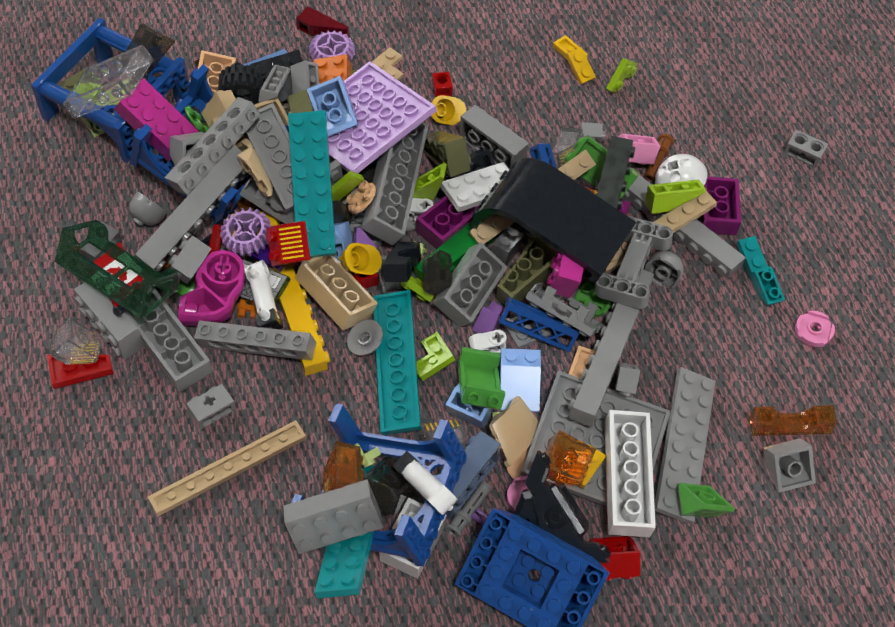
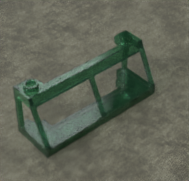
(133, 298)

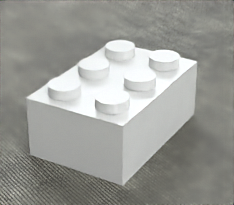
(405, 564)

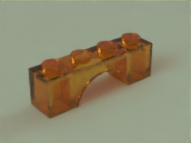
(816, 420)

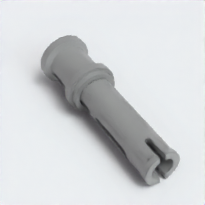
(463, 516)

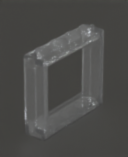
(127, 66)

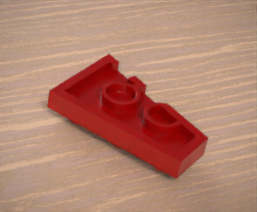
(70, 374)

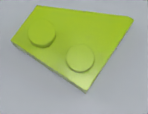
(417, 286)

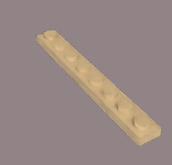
(674, 219)
(498, 223)
(226, 468)

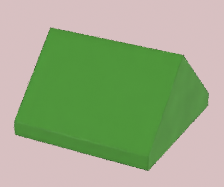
(702, 501)

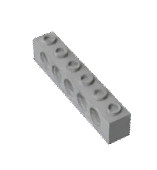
(212, 146)
(255, 340)

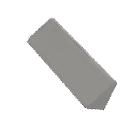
(274, 82)

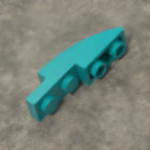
(759, 272)

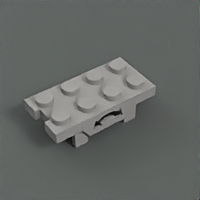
(268, 204)
(556, 307)

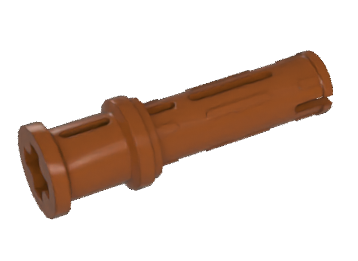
(662, 153)

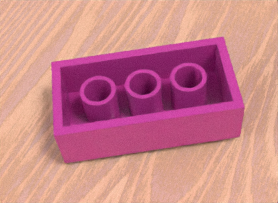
(151, 108)
(565, 275)

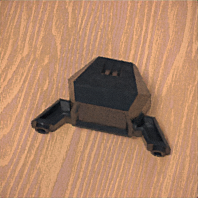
(556, 510)

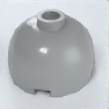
(145, 210)
(666, 268)

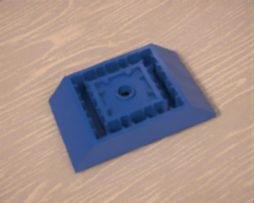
(501, 567)

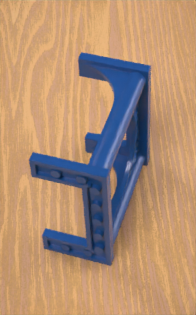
(101, 39)
(197, 97)
(442, 451)

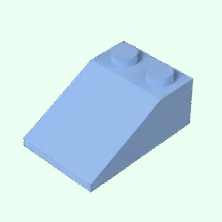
(335, 100)
(521, 376)

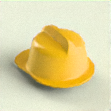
(450, 108)
(361, 259)

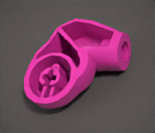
(215, 290)

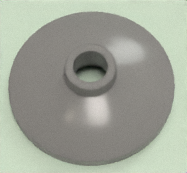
(363, 331)

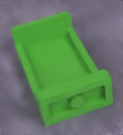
(598, 154)
(480, 378)

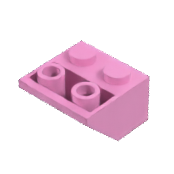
(645, 150)

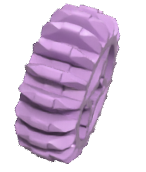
(330, 45)
(245, 239)

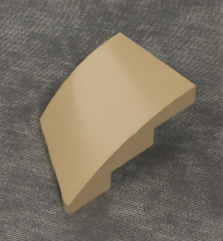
(254, 167)
(514, 429)

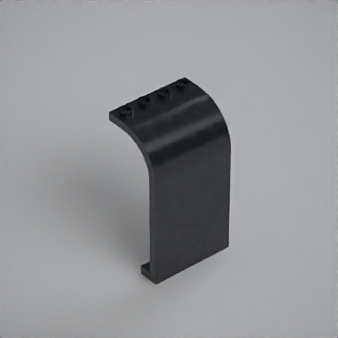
(558, 213)

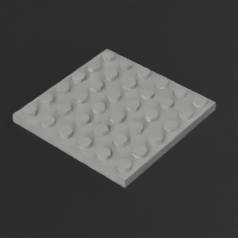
(556, 418)

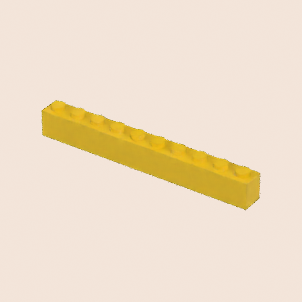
(299, 314)

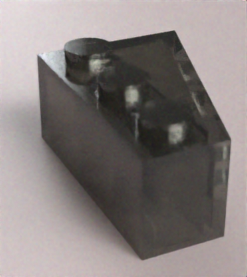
(155, 43)

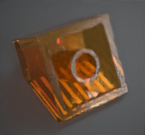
(569, 459)

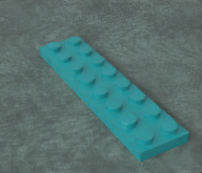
(312, 180)
(397, 364)
(344, 565)

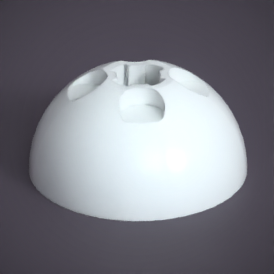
(681, 168)

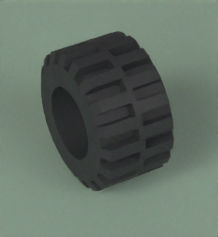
(242, 81)

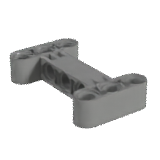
(625, 286)

